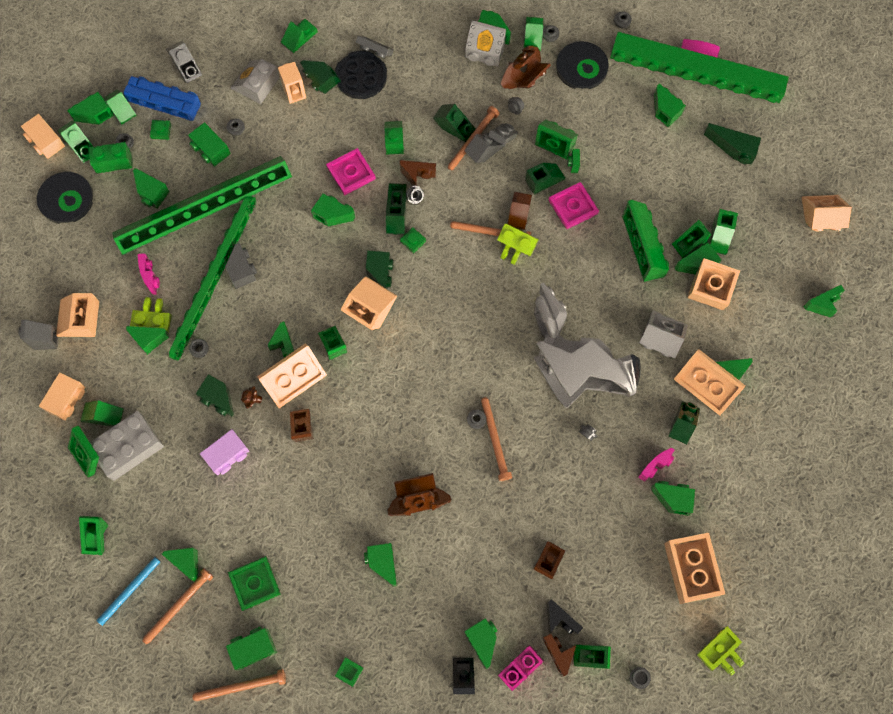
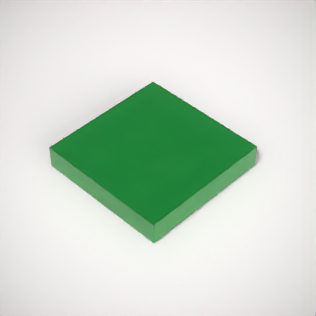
(83, 451)
(254, 583)

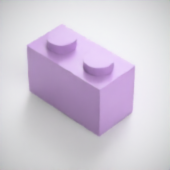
(225, 453)

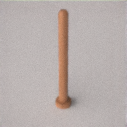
(492, 113)
(476, 228)
(504, 474)
(205, 574)
(279, 677)

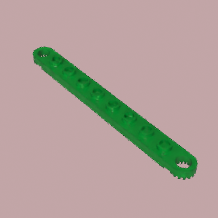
(211, 280)

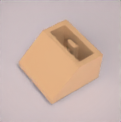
(369, 303)
(78, 315)

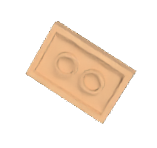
(292, 375)
(709, 382)

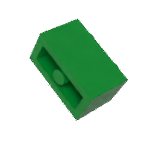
(208, 144)
(110, 157)
(250, 648)

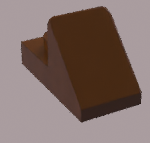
(413, 169)
(519, 210)
(301, 425)
(549, 560)
(561, 659)

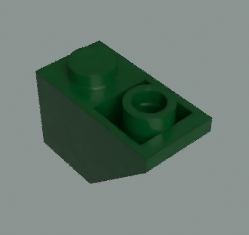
(321, 74)
(453, 121)
(543, 176)
(378, 267)
(216, 394)
(684, 422)

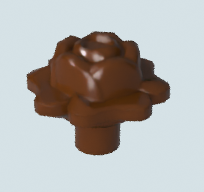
(250, 397)

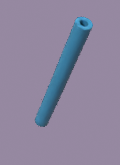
(128, 591)

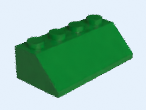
(645, 241)

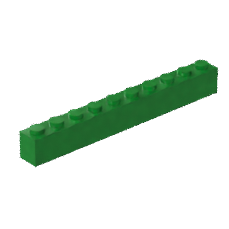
(699, 67)
(201, 205)

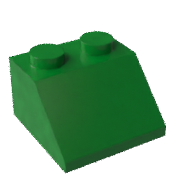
(555, 138)

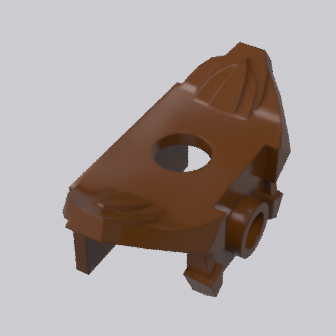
(515, 78)
(417, 495)

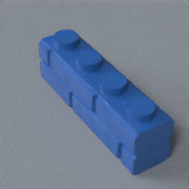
(162, 98)

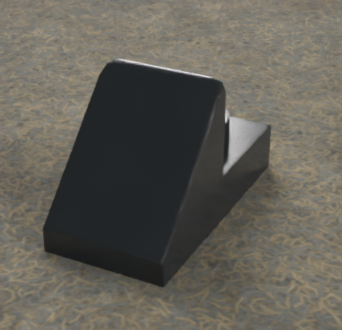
(557, 615)
(463, 676)

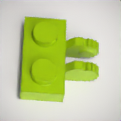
(518, 240)
(151, 319)
(719, 649)

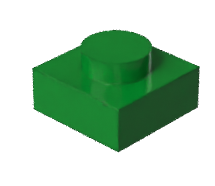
(160, 129)
(574, 161)
(413, 240)
(349, 672)

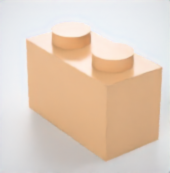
(292, 82)
(43, 136)
(62, 396)

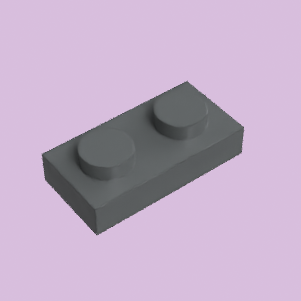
(367, 44)
(503, 133)

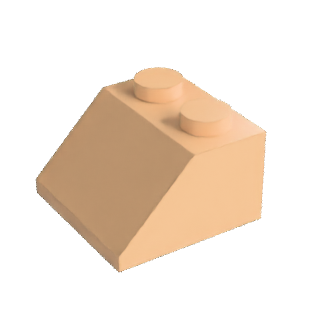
(826, 212)
(713, 284)

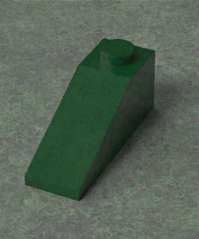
(734, 143)
(396, 209)

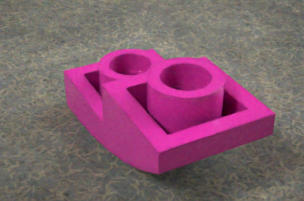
(701, 47)
(147, 274)
(659, 461)
(521, 668)

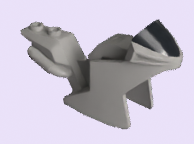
(581, 364)

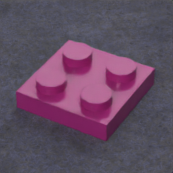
(350, 171)
(573, 205)

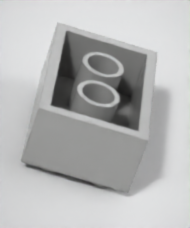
(126, 445)

